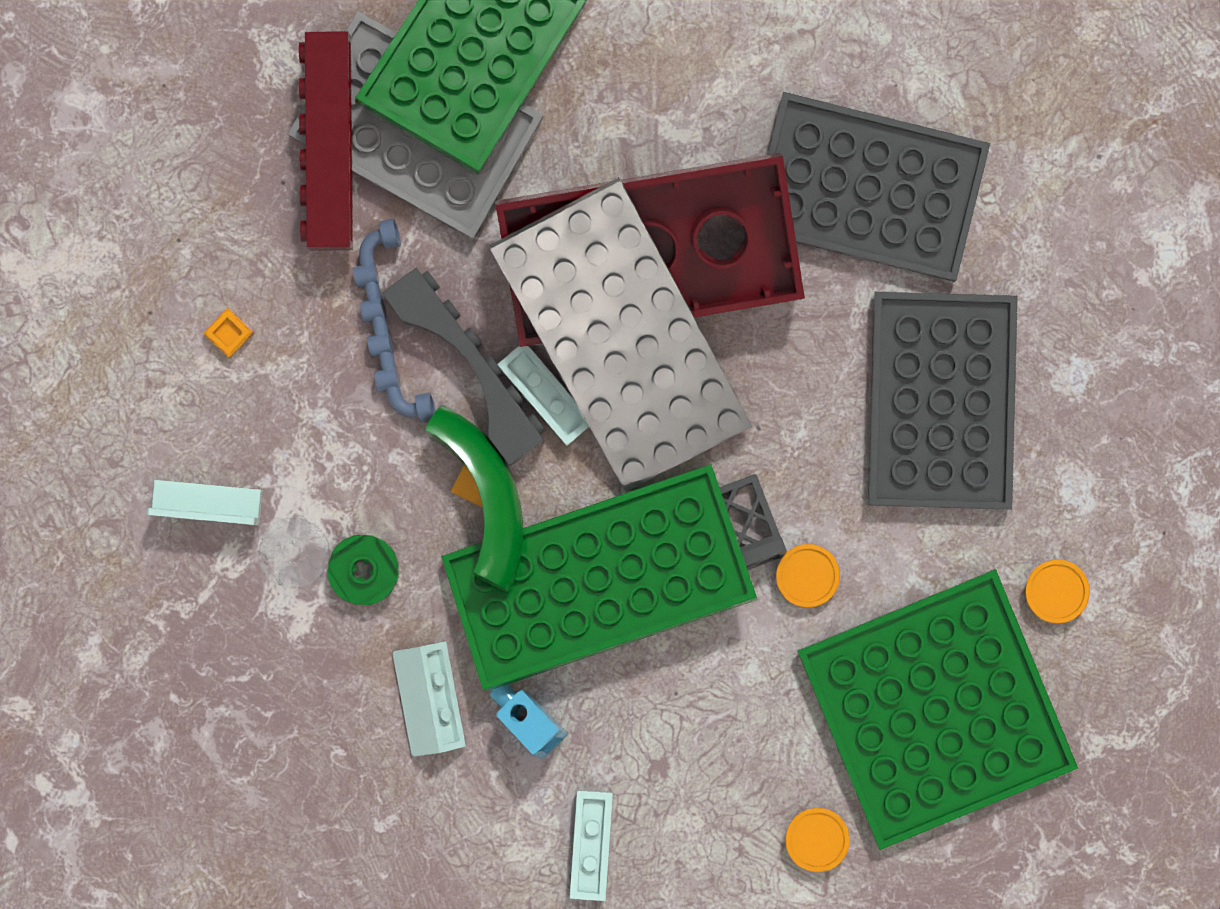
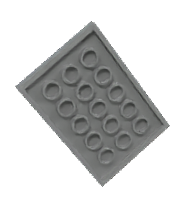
(410, 166)

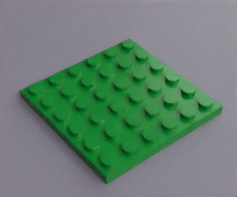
(937, 709)

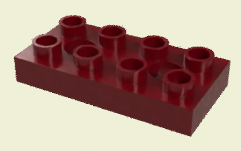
(674, 211)

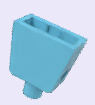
(538, 731)

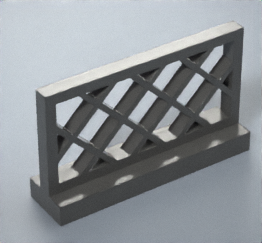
(759, 551)

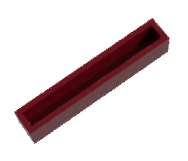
(328, 141)

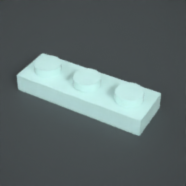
(544, 393)
(591, 845)

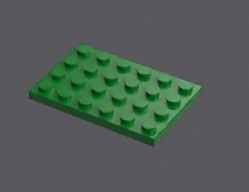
(465, 70)

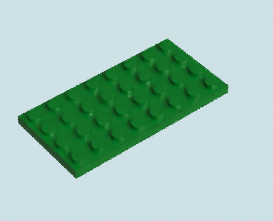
(603, 579)

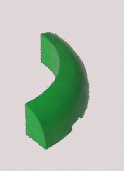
(499, 495)

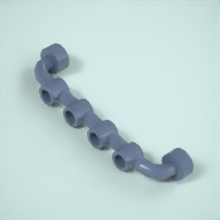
(375, 311)

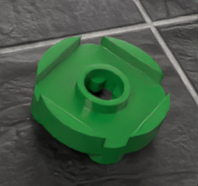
(343, 565)

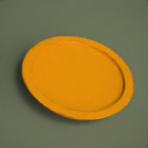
(808, 575)
(1057, 591)
(817, 839)

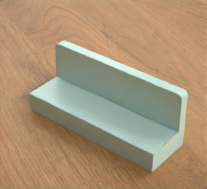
(206, 502)
(429, 699)

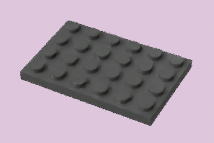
(878, 185)
(942, 400)

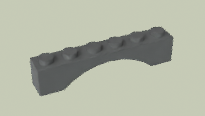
(419, 306)

